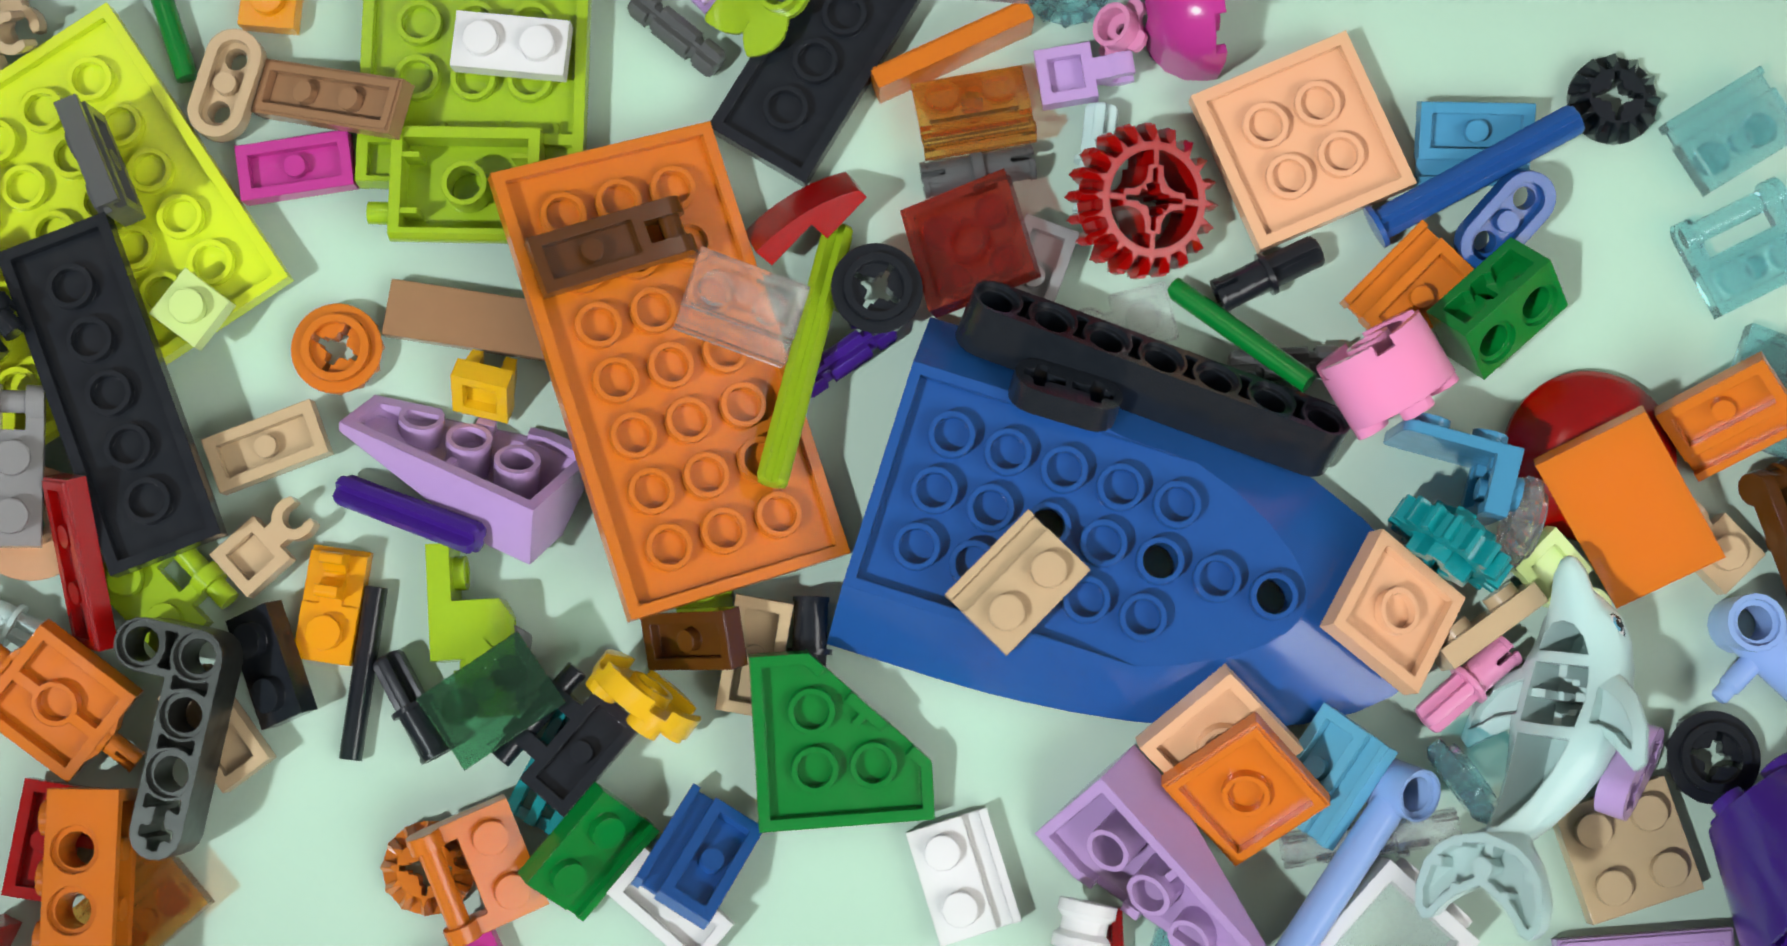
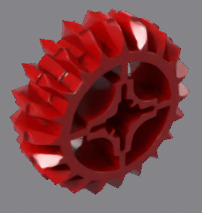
(1150, 158)

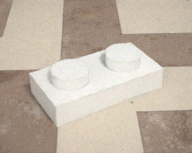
(511, 46)
(659, 919)

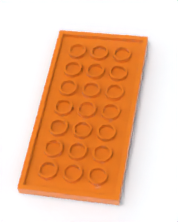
(654, 415)

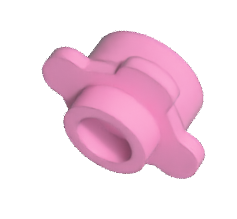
(1120, 27)

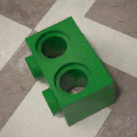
(1497, 307)

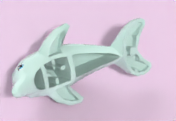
(1565, 723)

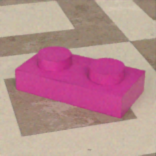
(296, 167)

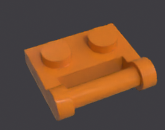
(493, 855)

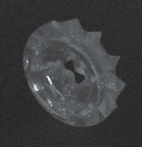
(1524, 527)

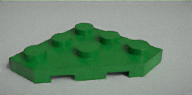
(827, 752)

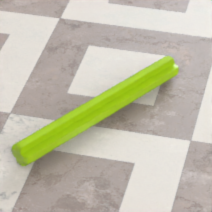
(802, 363)

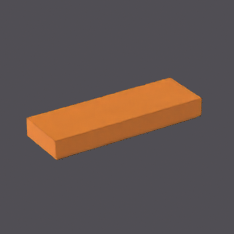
(952, 51)

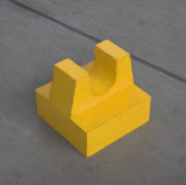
(484, 388)

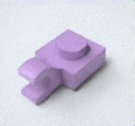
(1071, 76)

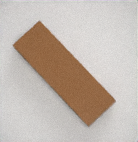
(333, 99)
(460, 319)

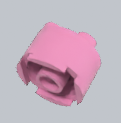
(1387, 373)

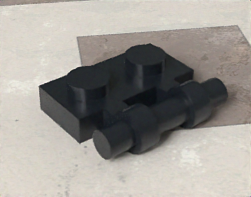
(580, 749)

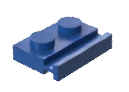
(698, 857)

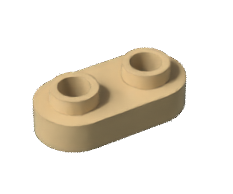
(222, 87)

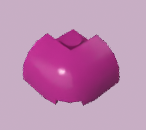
(1185, 37)

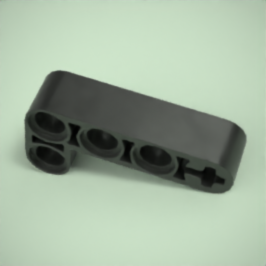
(173, 735)

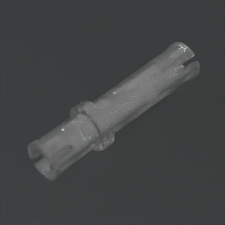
(1301, 849)

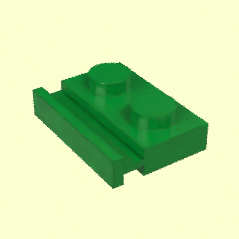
(588, 851)

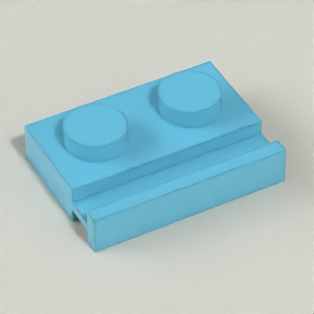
(1347, 765)

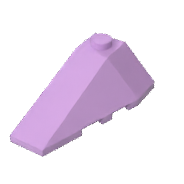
(504, 479)
(1149, 856)

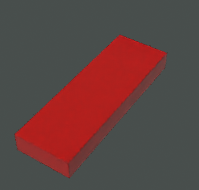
(79, 560)

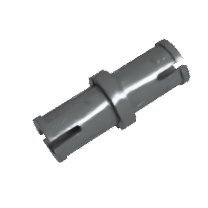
(954, 172)

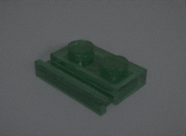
(491, 700)

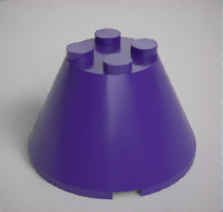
(1752, 855)

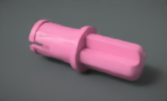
(1467, 684)

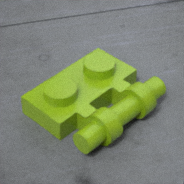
(157, 595)

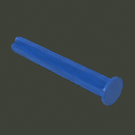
(1474, 173)

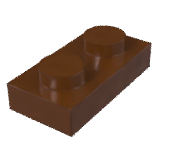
(695, 639)

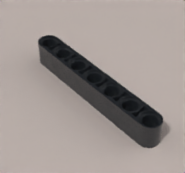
(1157, 378)

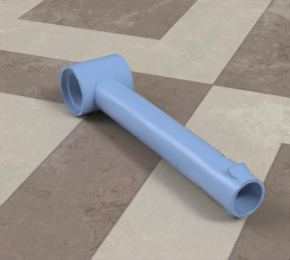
(1401, 793)

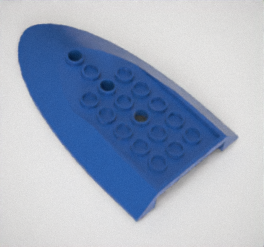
(1121, 640)

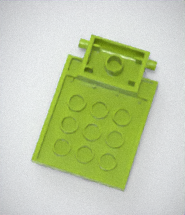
(462, 122)

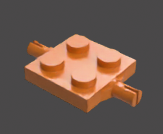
(64, 702)

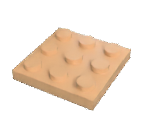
(1301, 142)

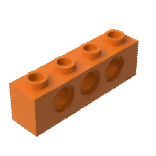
(104, 880)

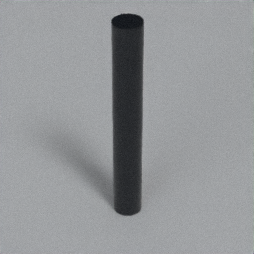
(362, 673)

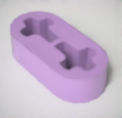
(1621, 785)

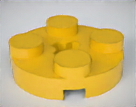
(650, 699)

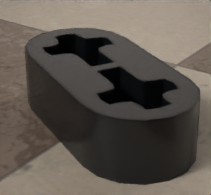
(1065, 395)

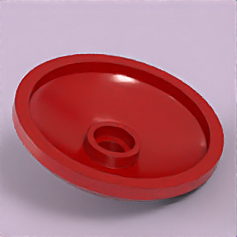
(1567, 410)

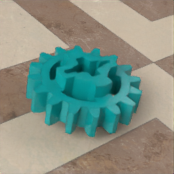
(1451, 542)

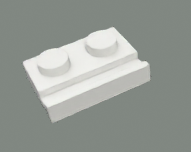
(963, 876)

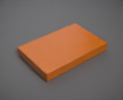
(1629, 507)

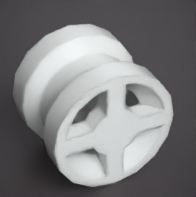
(1083, 923)

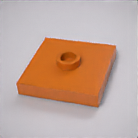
(1245, 789)

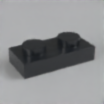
(272, 665)

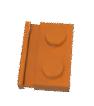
(1407, 278)
(1727, 416)

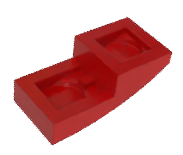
(819, 204)

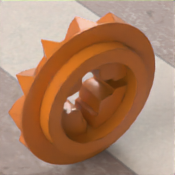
(332, 323)
(408, 887)

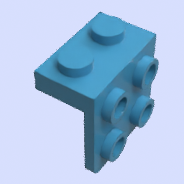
(1494, 465)

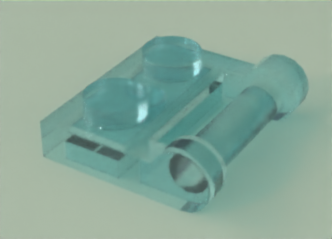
(1746, 268)

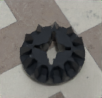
(1597, 115)
(869, 263)
(1733, 742)

